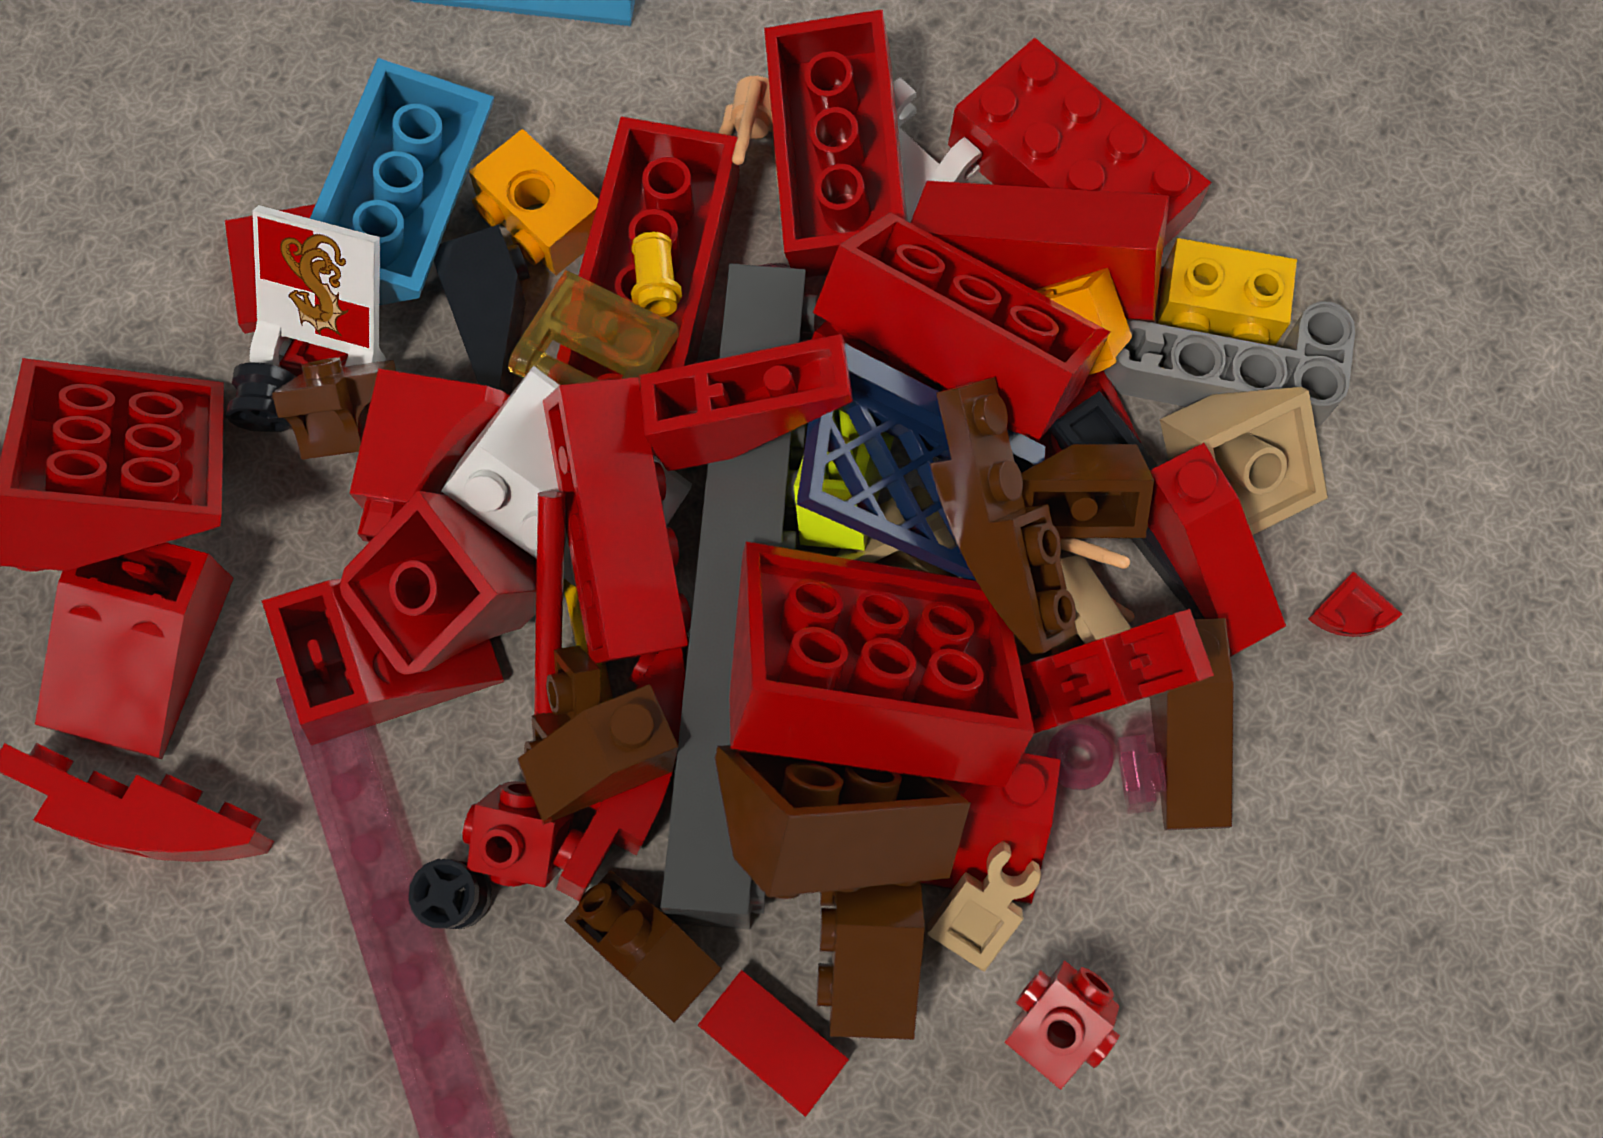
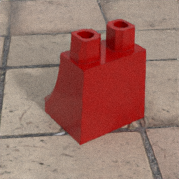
(415, 440)
(438, 584)

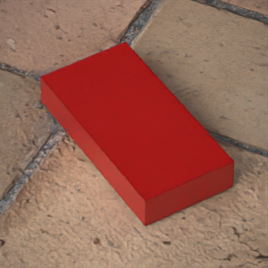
(773, 1043)

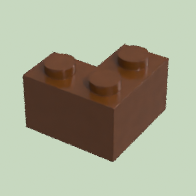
(874, 961)

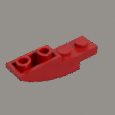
(628, 815)
(135, 819)

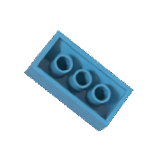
(404, 169)

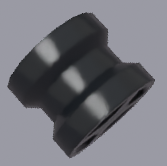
(254, 403)
(435, 894)

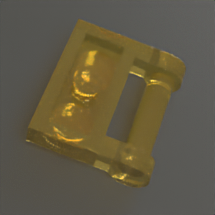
(596, 326)

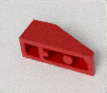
(741, 400)
(1212, 547)

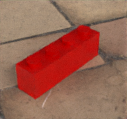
(616, 521)

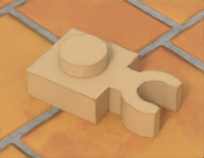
(981, 915)

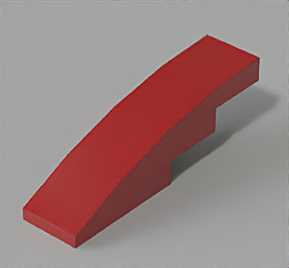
(1115, 671)

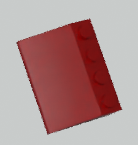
(106, 464)
(874, 669)

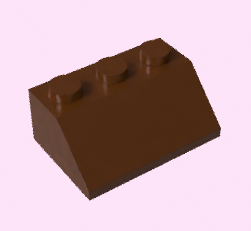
(835, 825)

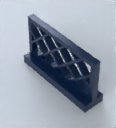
(909, 411)

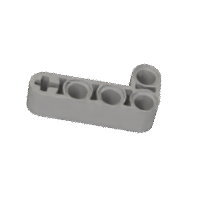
(1226, 359)

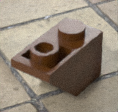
(643, 945)

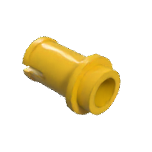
(654, 274)

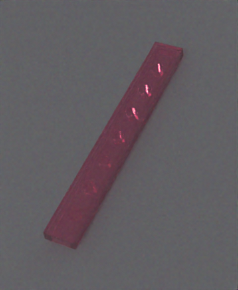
(395, 945)

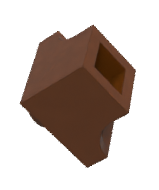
(328, 405)

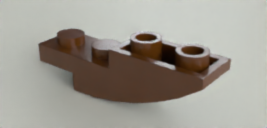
(1004, 544)

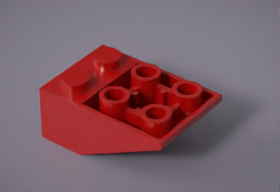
(129, 645)
(344, 678)

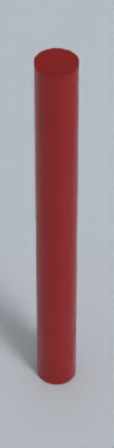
(548, 591)

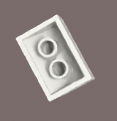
(514, 462)

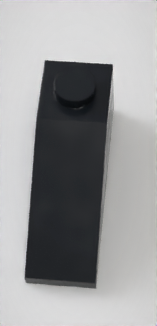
(486, 300)

